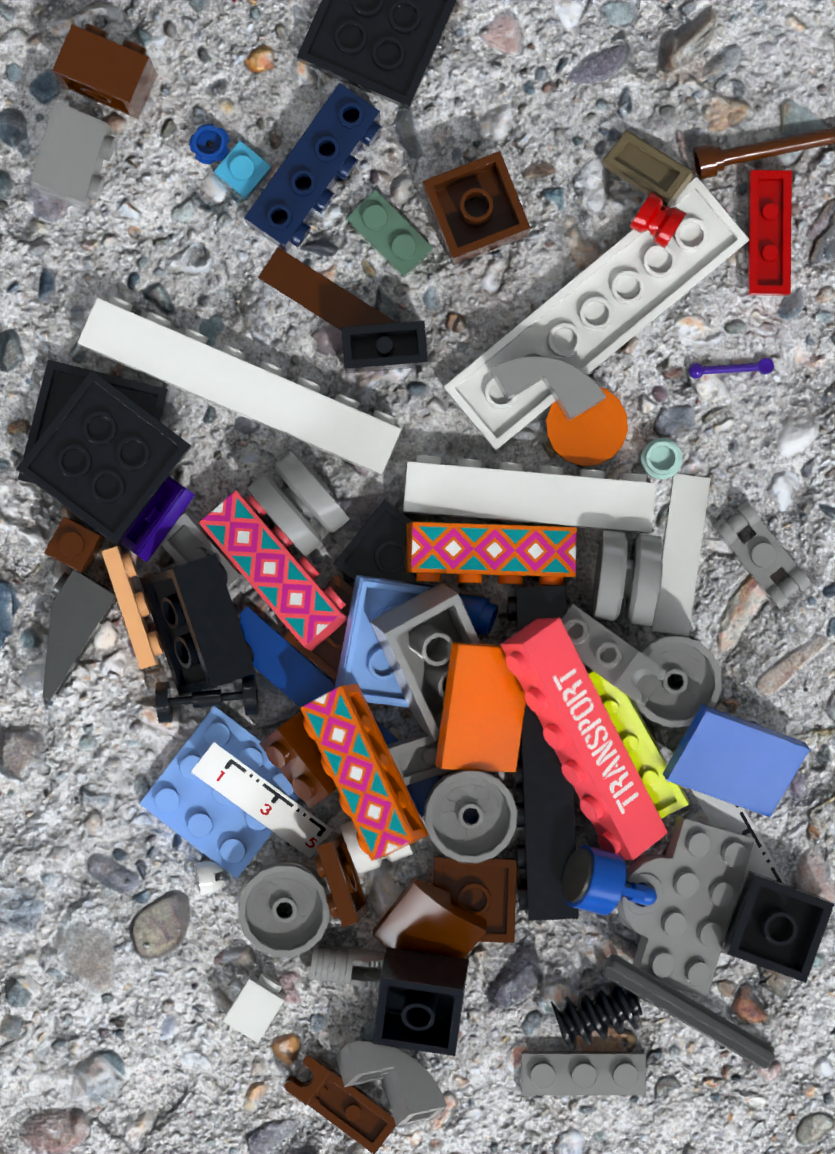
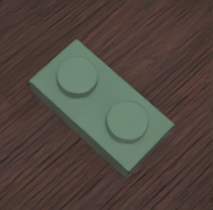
(389, 234)

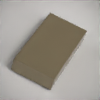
(647, 168)

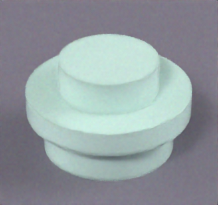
(661, 458)

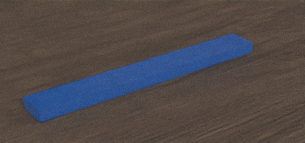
(305, 683)

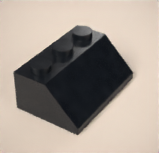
(198, 625)

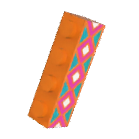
(490, 550)
(363, 771)

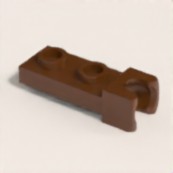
(343, 1106)

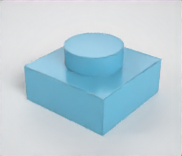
(243, 170)

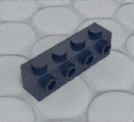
(313, 168)

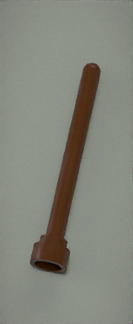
(710, 159)

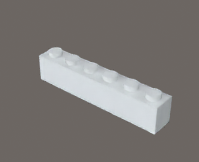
(529, 497)

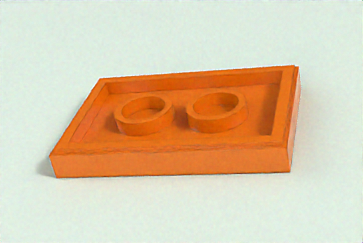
(480, 711)

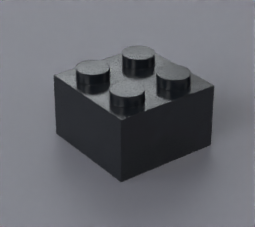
(777, 926)
(420, 1001)

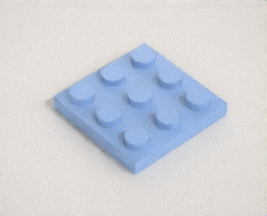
(202, 813)

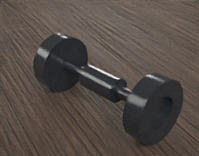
(206, 698)

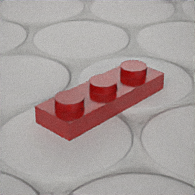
(769, 232)

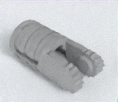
(337, 963)

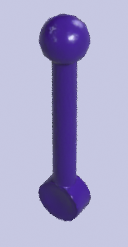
(764, 367)

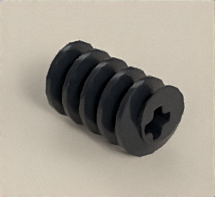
(597, 1014)

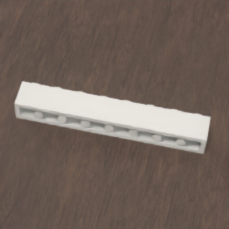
(239, 386)

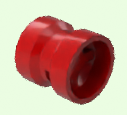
(657, 219)

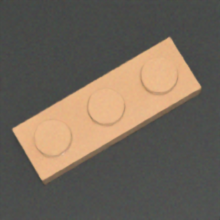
(132, 606)

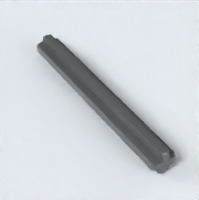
(688, 1011)

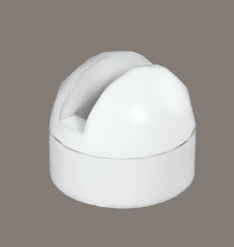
(206, 878)

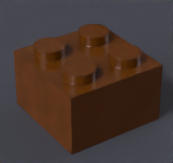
(105, 70)
(476, 208)

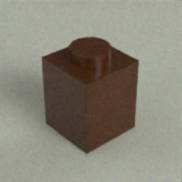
(75, 545)

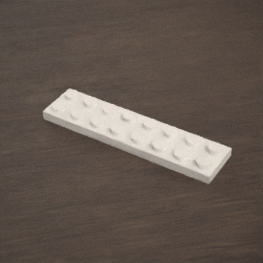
(599, 311)

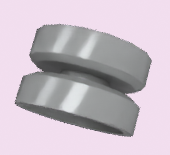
(298, 503)
(632, 578)
(699, 683)
(458, 837)
(278, 933)

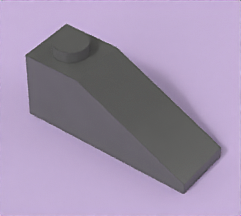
(74, 621)

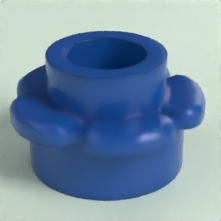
(207, 133)

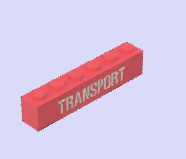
(583, 738)

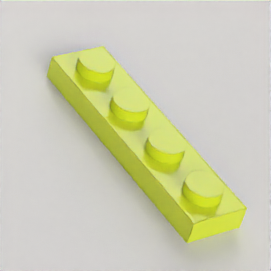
(641, 747)

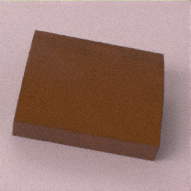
(429, 923)

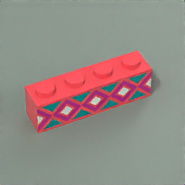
(274, 571)

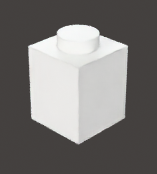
(255, 1006)

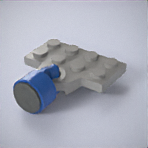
(672, 900)

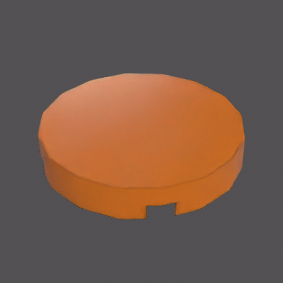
(591, 435)

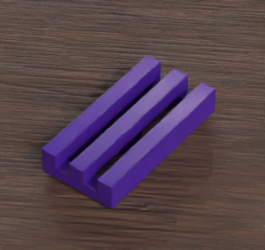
(157, 519)

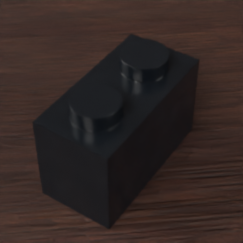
(384, 347)

